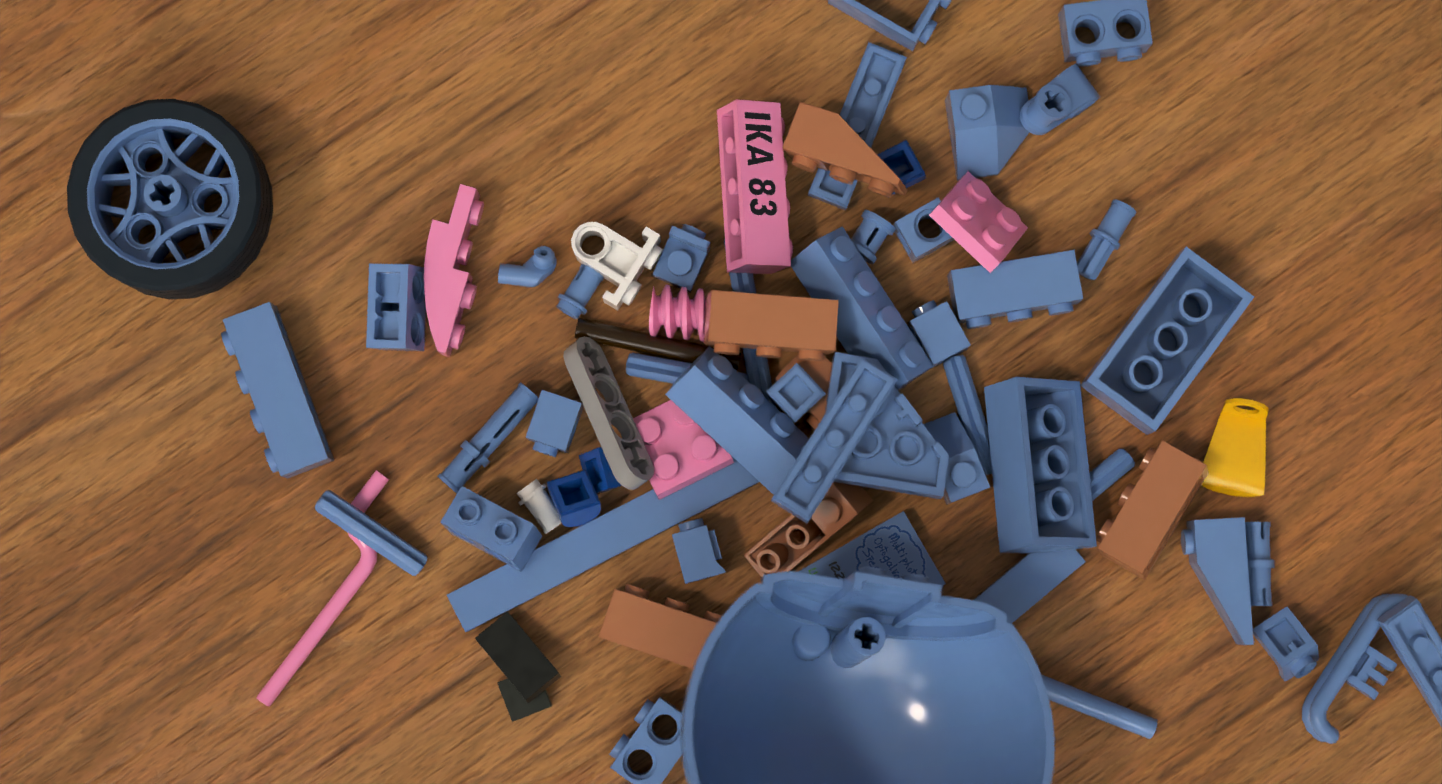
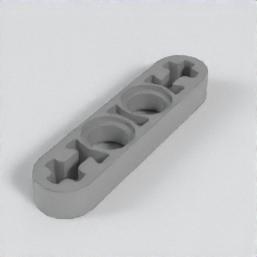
(625, 455)

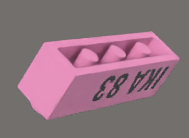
(754, 187)

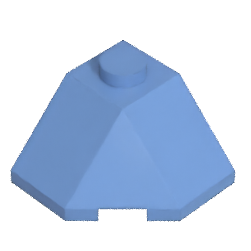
(984, 127)

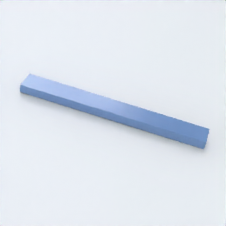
(592, 545)

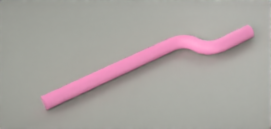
(335, 604)

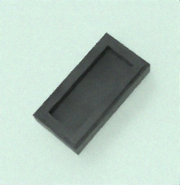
(518, 657)

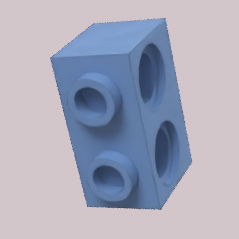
(1101, 19)
(396, 307)
(491, 528)
(663, 751)

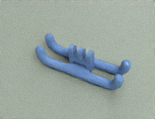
(1351, 664)

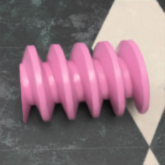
(677, 312)

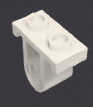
(619, 261)

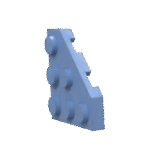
(896, 447)

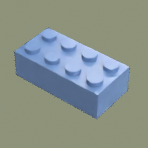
(1167, 341)

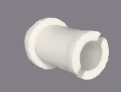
(540, 505)

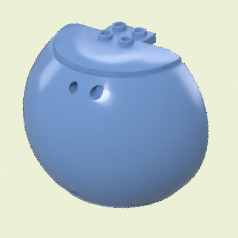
(864, 688)

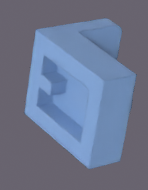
(682, 257)
(1288, 644)

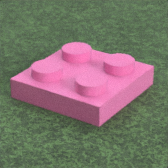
(979, 221)
(678, 449)

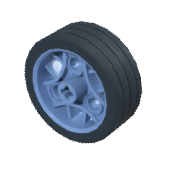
(169, 199)

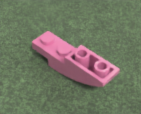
(446, 287)

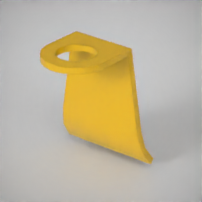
(1238, 450)

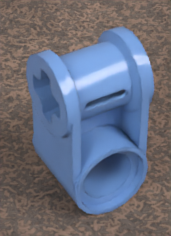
(1058, 101)

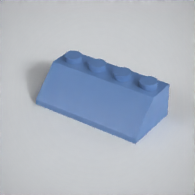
(1039, 465)

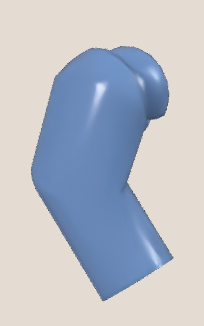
(531, 272)

